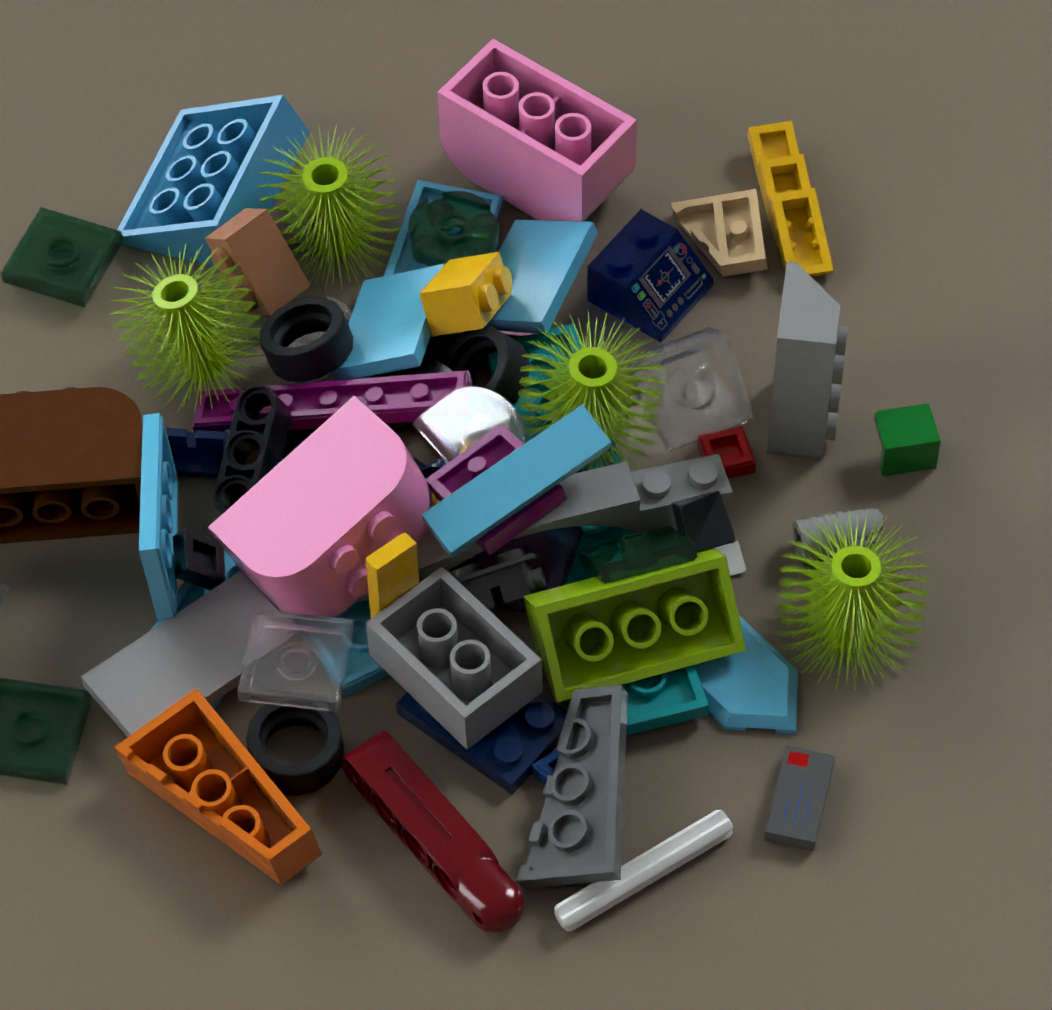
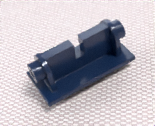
(197, 451)

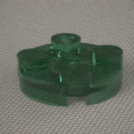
(455, 209)

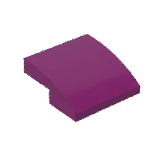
(475, 461)

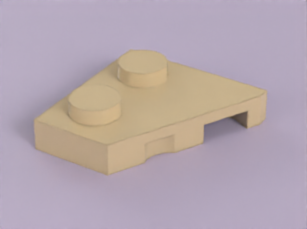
(725, 230)

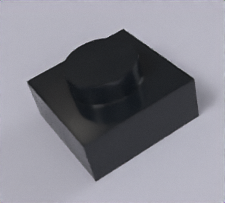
(198, 559)

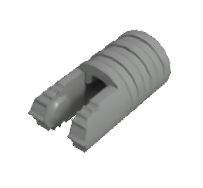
(809, 525)

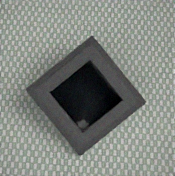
(704, 520)

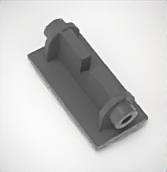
(511, 574)

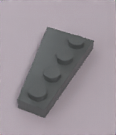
(584, 801)

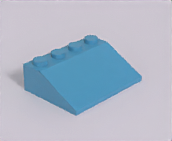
(211, 174)

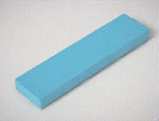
(516, 481)

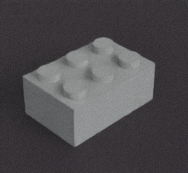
(454, 657)

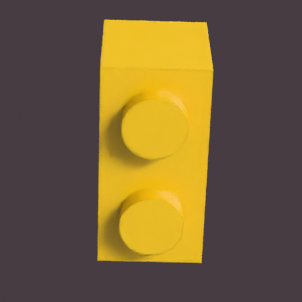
(466, 293)

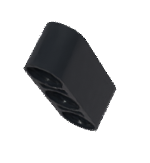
(247, 436)

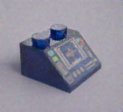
(648, 276)

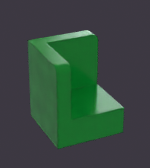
(907, 439)

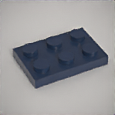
(507, 750)

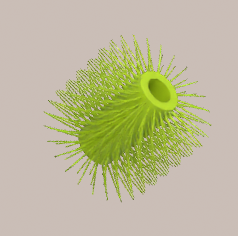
(331, 206)
(189, 327)
(593, 383)
(852, 599)

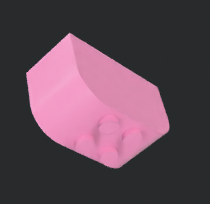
(534, 136)
(324, 511)

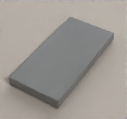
(193, 650)

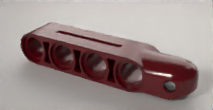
(434, 832)

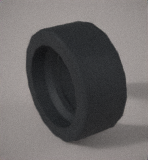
(473, 348)
(316, 357)
(302, 777)

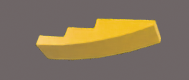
(789, 198)

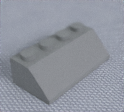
(806, 368)

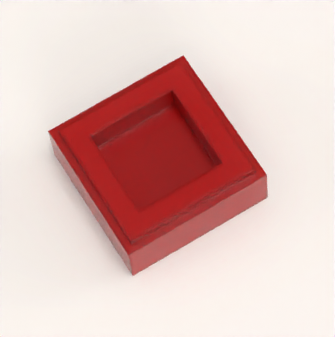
(732, 448)

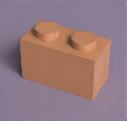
(263, 259)

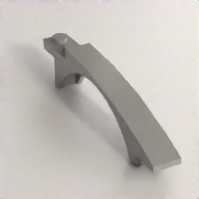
(607, 498)

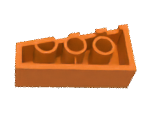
(214, 781)

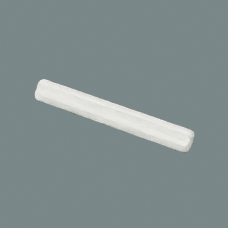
(644, 870)

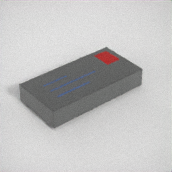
(799, 798)

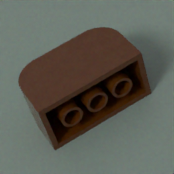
(69, 464)

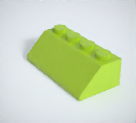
(636, 625)

